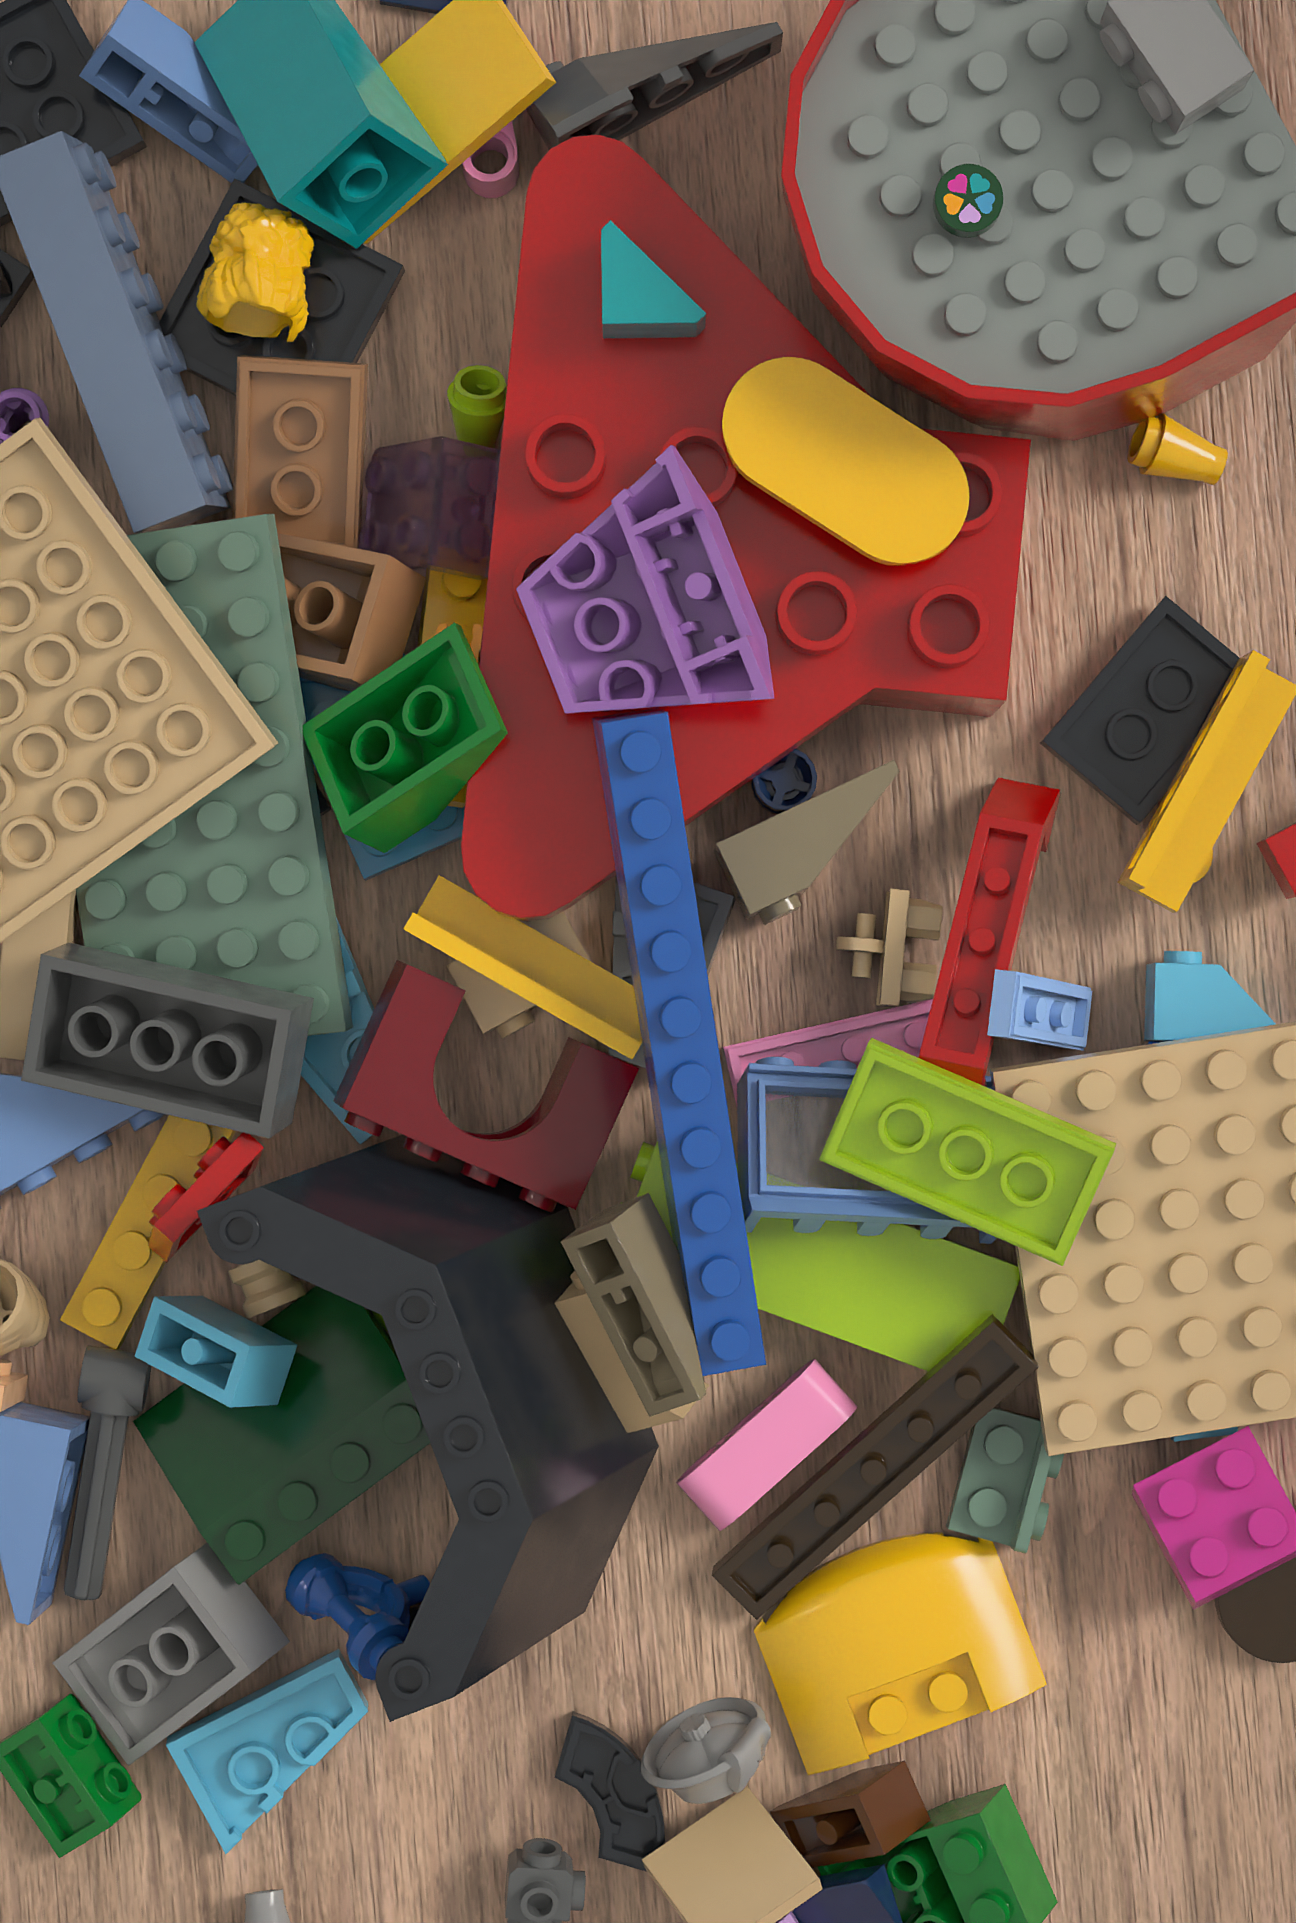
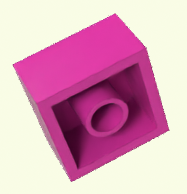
(1219, 1517)

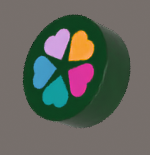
(968, 200)

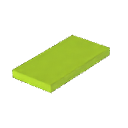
(967, 1151)

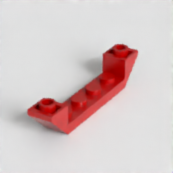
(987, 924)

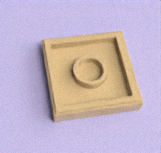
(733, 1867)

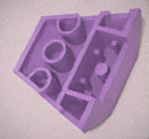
(649, 604)

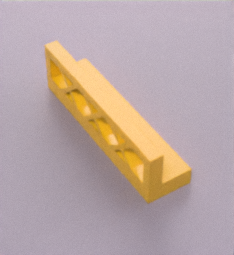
(1209, 783)
(529, 965)

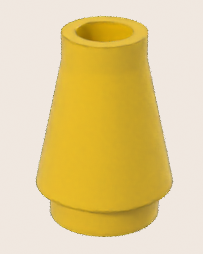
(1173, 451)

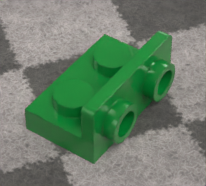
(67, 1776)

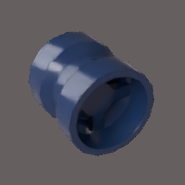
(789, 773)

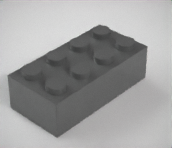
(167, 1039)

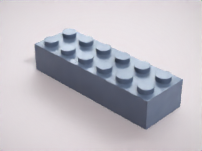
(112, 333)

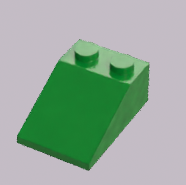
(406, 741)

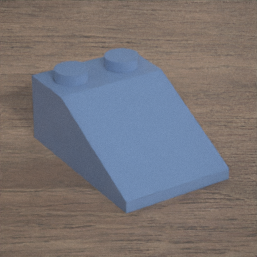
(38, 1487)

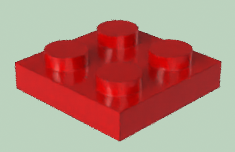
(219, 1175)

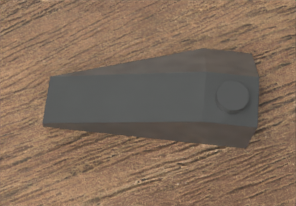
(636, 86)

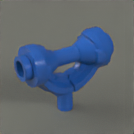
(327, 1588)

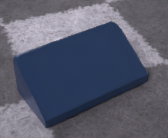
(852, 1897)

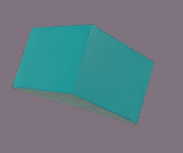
(640, 296)

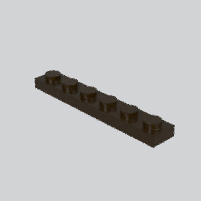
(875, 1466)

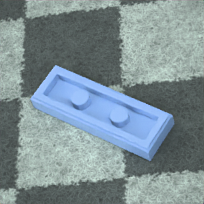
(1039, 1010)

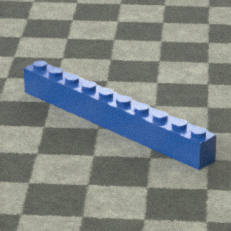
(679, 1035)

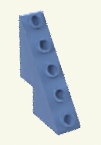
(52, 1124)

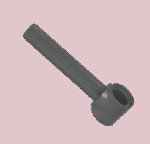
(112, 1388)

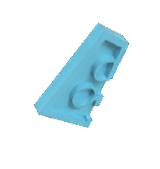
(262, 1743)

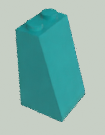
(319, 114)

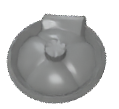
(708, 1750)

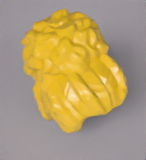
(257, 273)

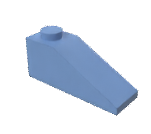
(163, 80)

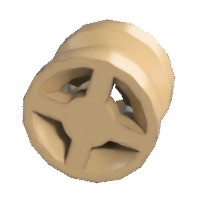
(265, 1287)

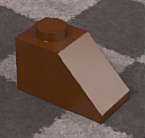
(854, 1815)

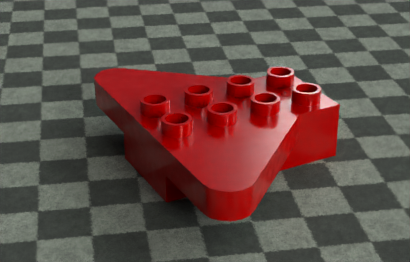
(590, 422)

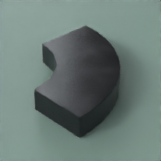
(612, 1783)

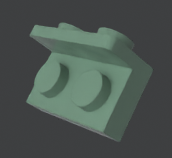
(1004, 1481)

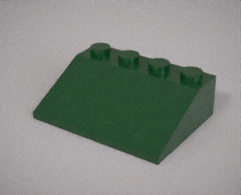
(281, 1470)

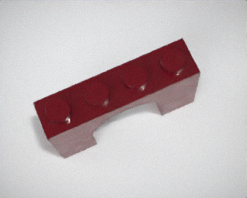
(544, 1153)

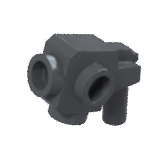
(542, 1884)

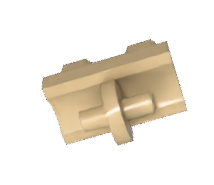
(902, 919)

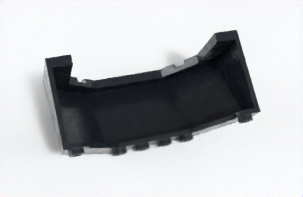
(497, 1381)

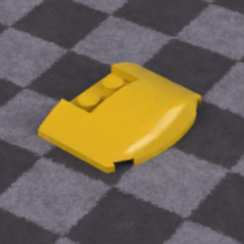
(895, 1646)

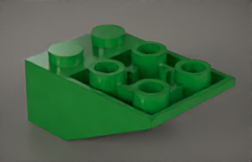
(966, 1865)

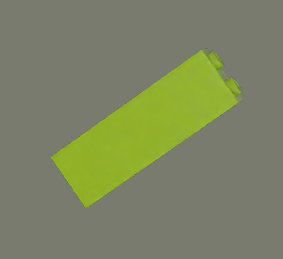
(877, 1291)

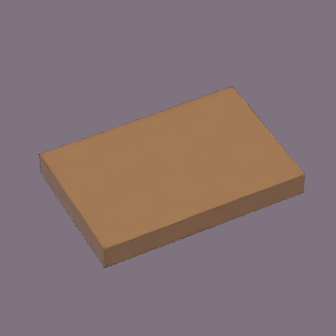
(301, 446)

